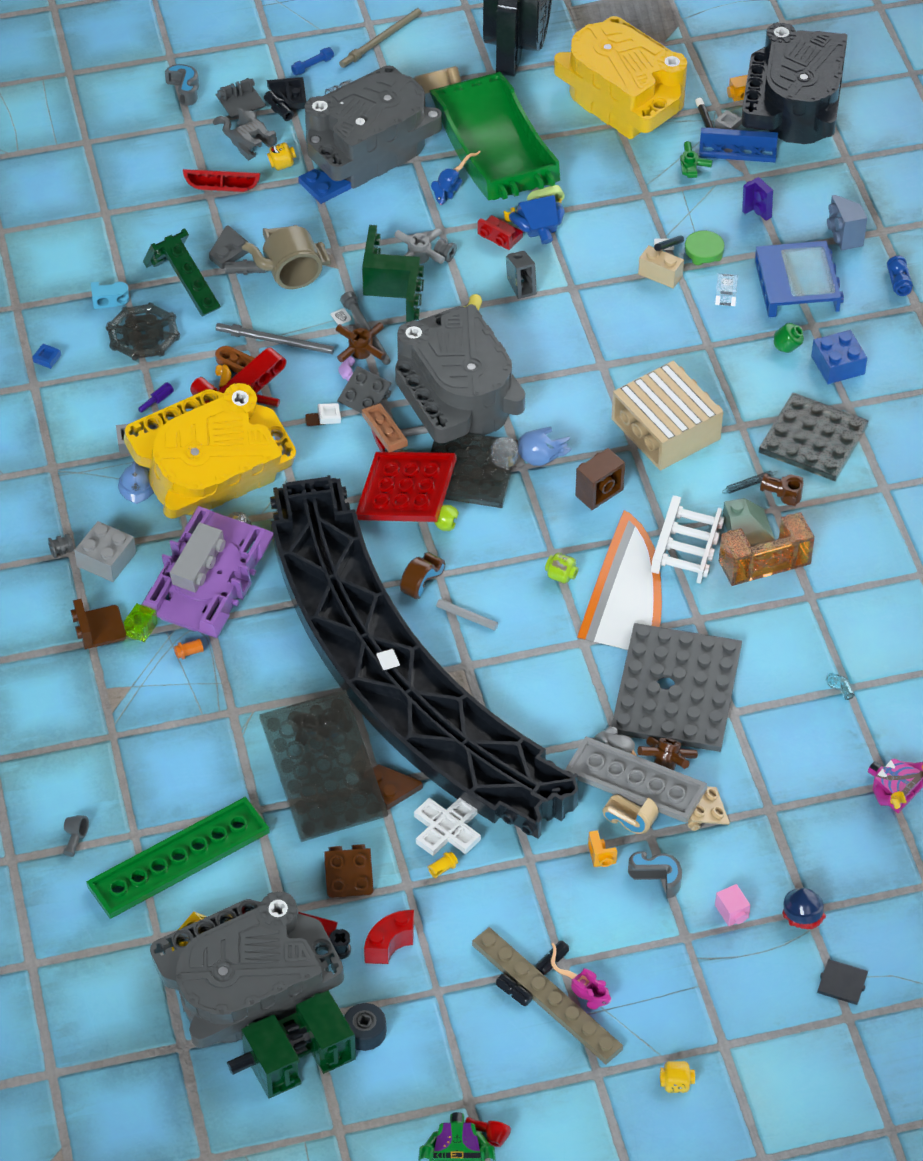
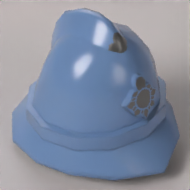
(135, 483)

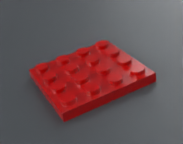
(406, 486)

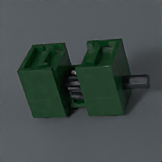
(275, 1046)

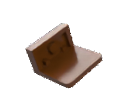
(98, 626)
(348, 871)

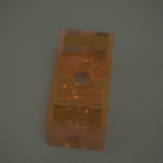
(747, 563)

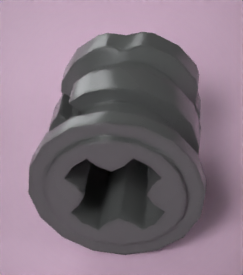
(60, 545)

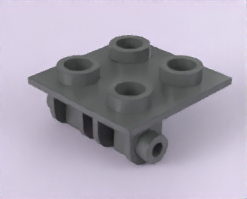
(240, 96)
(364, 390)

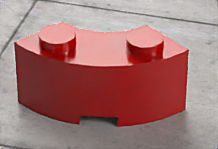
(388, 936)

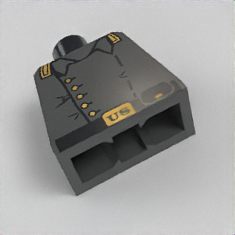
(520, 267)

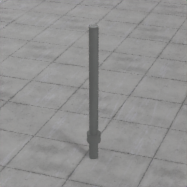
(237, 331)

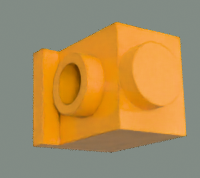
(737, 88)

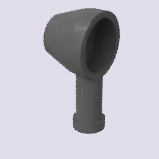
(77, 827)

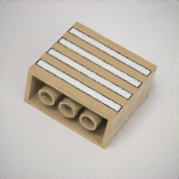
(667, 415)

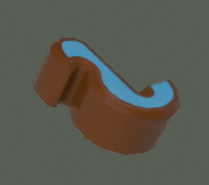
(418, 572)

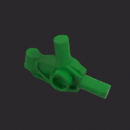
(689, 161)

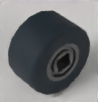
(371, 1035)

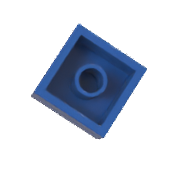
(839, 356)

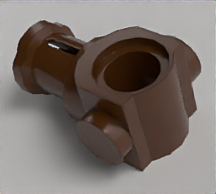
(787, 488)

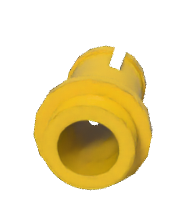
(443, 864)

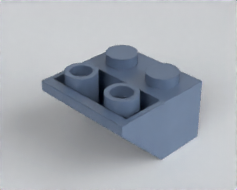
(846, 222)

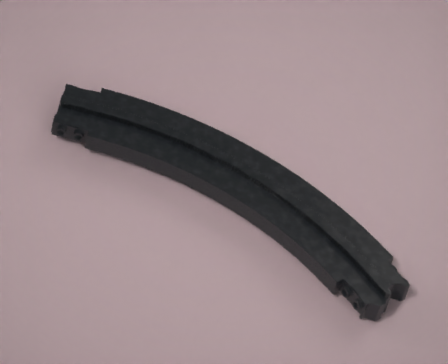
(418, 702)

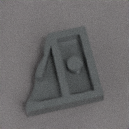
(227, 247)

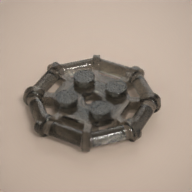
(143, 344)

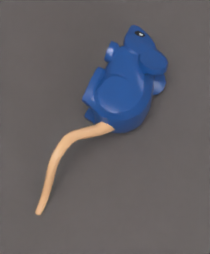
(449, 181)

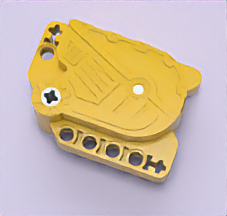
(623, 76)
(209, 451)

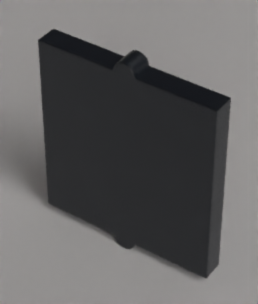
(842, 982)

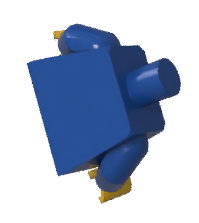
(537, 217)

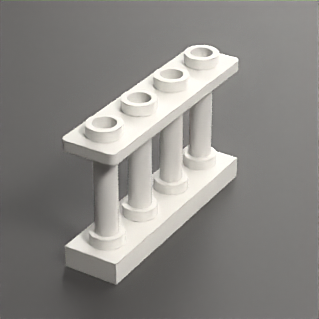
(667, 543)

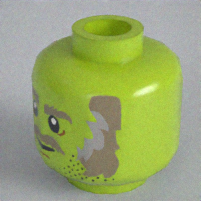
(561, 568)

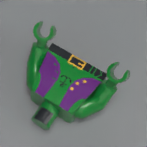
(457, 1142)

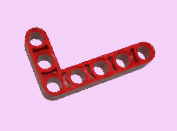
(255, 374)

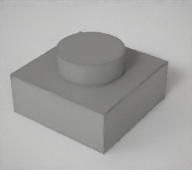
(728, 121)

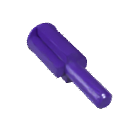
(157, 396)

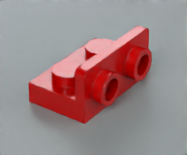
(499, 232)

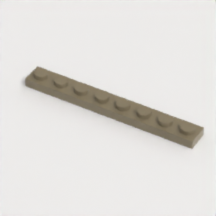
(548, 995)

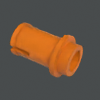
(188, 648)

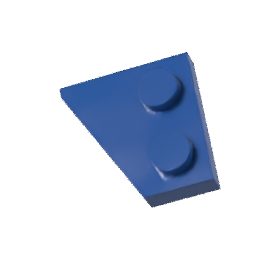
(322, 186)

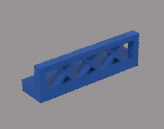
(738, 141)

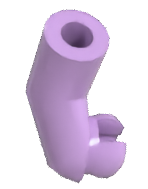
(345, 368)

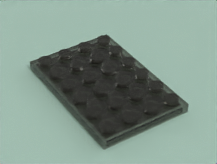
(323, 765)

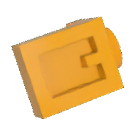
(599, 854)

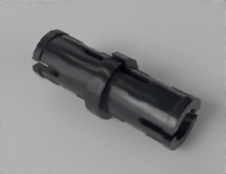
(273, 100)

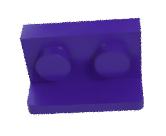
(758, 197)

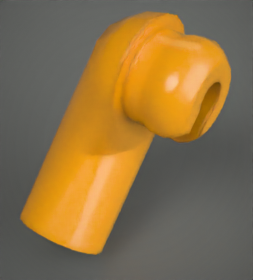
(225, 374)

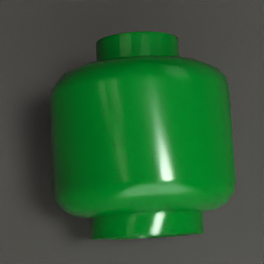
(788, 337)

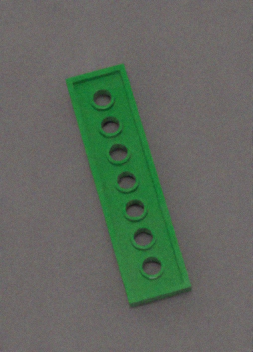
(177, 870)

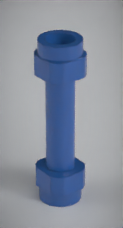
(299, 67)

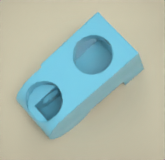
(109, 295)

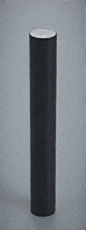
(669, 243)

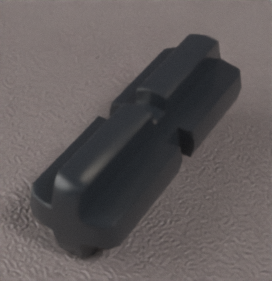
(544, 964)
(518, 992)

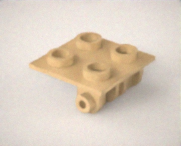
(708, 810)

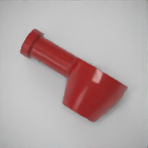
(495, 1131)

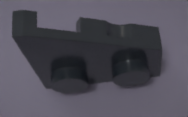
(290, 90)

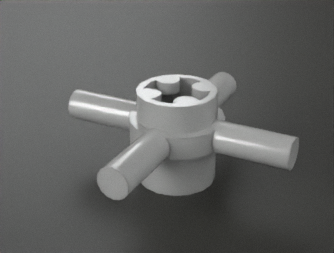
(420, 245)

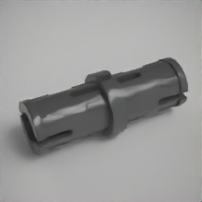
(242, 267)

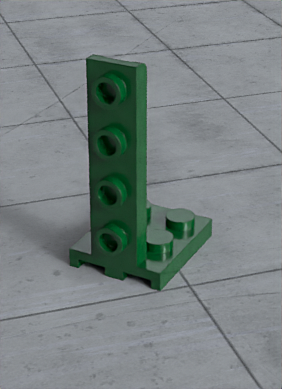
(175, 251)

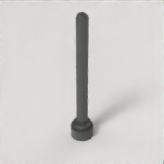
(350, 302)

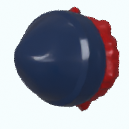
(803, 908)

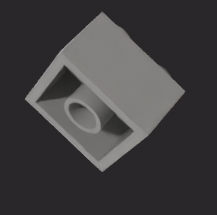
(105, 551)

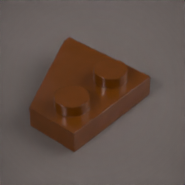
(395, 785)

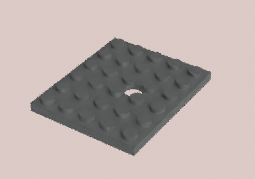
(697, 704)

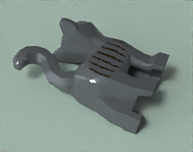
(248, 134)

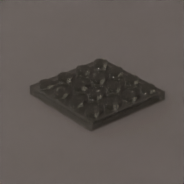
(813, 436)
(474, 474)

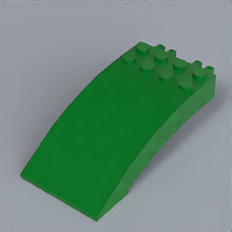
(489, 119)

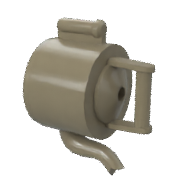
(290, 256)

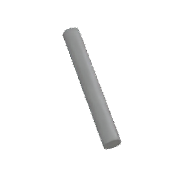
(467, 614)

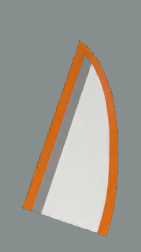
(624, 589)

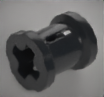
(340, 940)

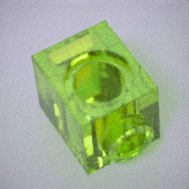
(140, 622)

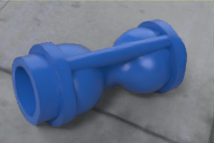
(901, 282)

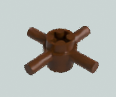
(360, 342)
(667, 752)

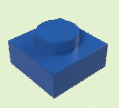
(46, 356)

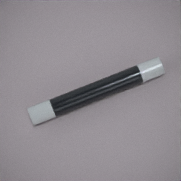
(703, 112)

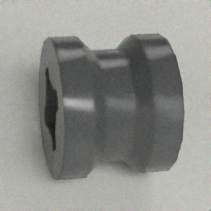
(445, 249)

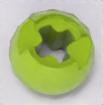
(446, 518)

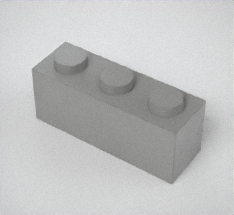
(197, 557)

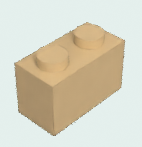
(661, 267)

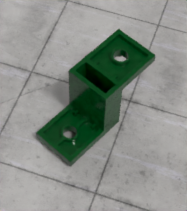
(392, 275)

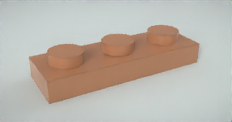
(384, 427)

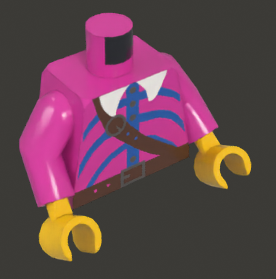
(896, 782)

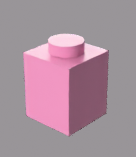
(732, 905)

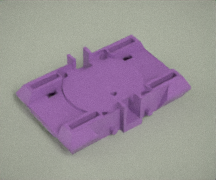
(223, 583)

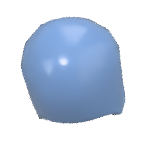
(534, 450)

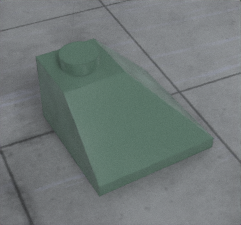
(750, 518)

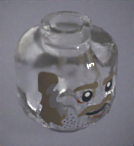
(504, 452)

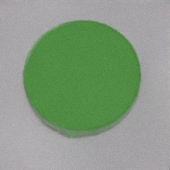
(704, 247)

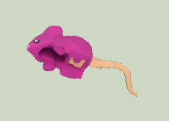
(585, 985)

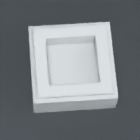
(329, 413)

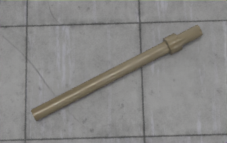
(356, 54)

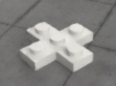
(446, 826)

